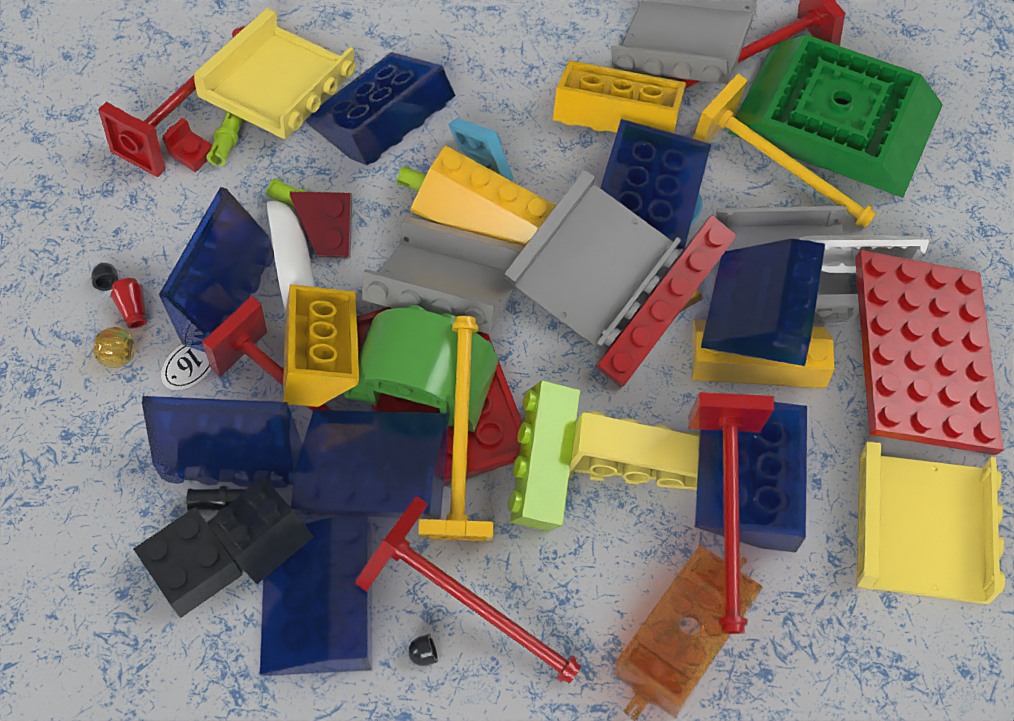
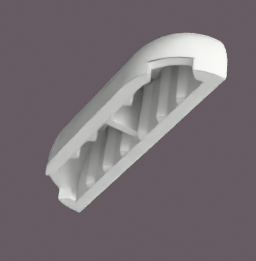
(289, 247)
(842, 249)

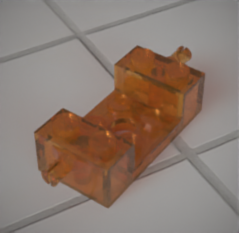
(664, 661)

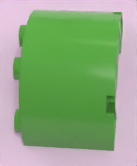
(415, 359)

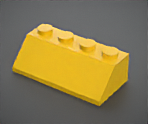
(604, 96)
(479, 200)
(319, 345)
(735, 368)

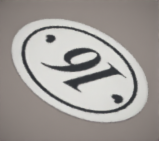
(184, 368)

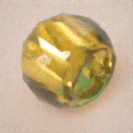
(114, 347)

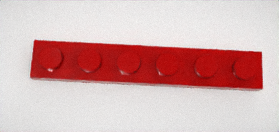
(665, 301)

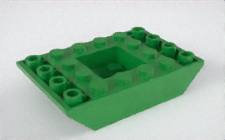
(869, 139)

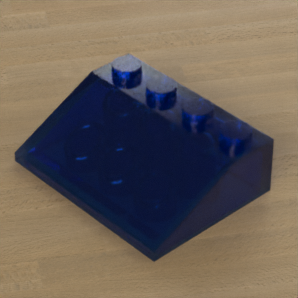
(382, 106)
(656, 176)
(216, 270)
(766, 301)
(222, 440)
(371, 463)
(770, 481)
(314, 609)

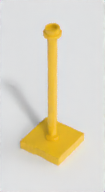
(721, 114)
(456, 523)

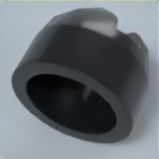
(103, 276)
(423, 651)

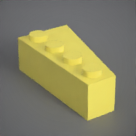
(634, 451)

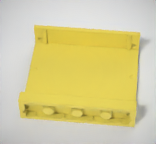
(929, 528)

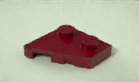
(326, 221)

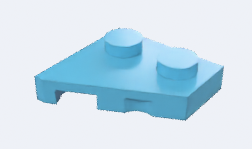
(481, 146)

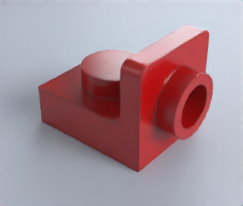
(186, 145)

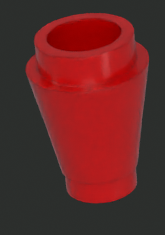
(130, 301)

